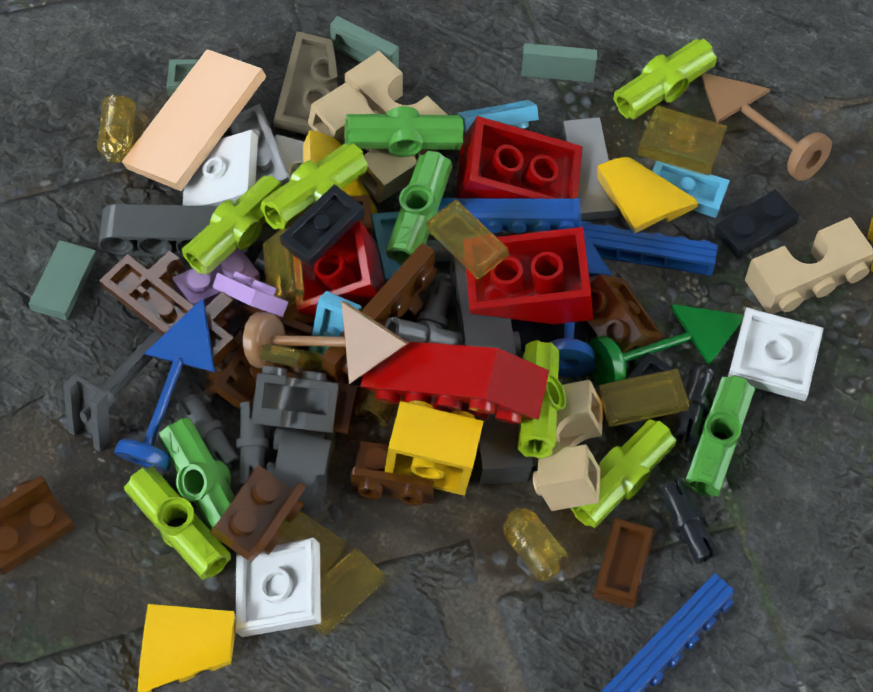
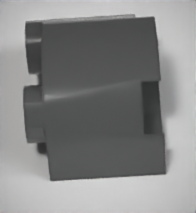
(293, 401)
(303, 458)

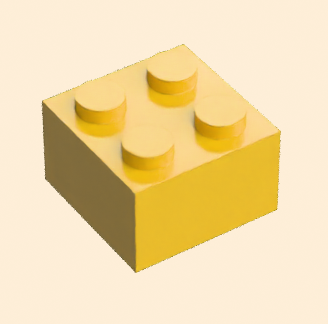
(434, 445)

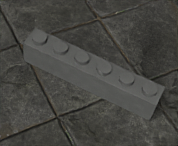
(497, 449)

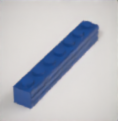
(522, 214)
(652, 249)
(676, 635)

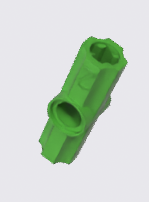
(404, 131)
(423, 191)
(714, 454)
(198, 475)

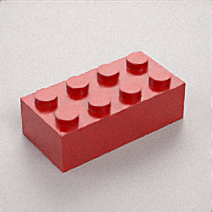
(461, 379)

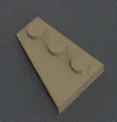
(308, 78)

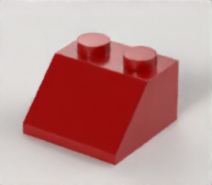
(347, 270)

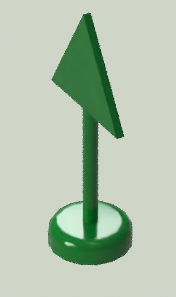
(705, 327)

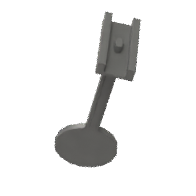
(89, 405)

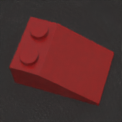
(516, 164)
(538, 281)

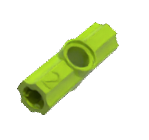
(665, 78)
(310, 183)
(231, 227)
(535, 436)
(627, 470)
(192, 539)

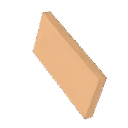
(194, 119)

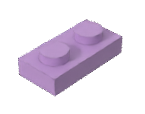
(198, 286)
(251, 292)

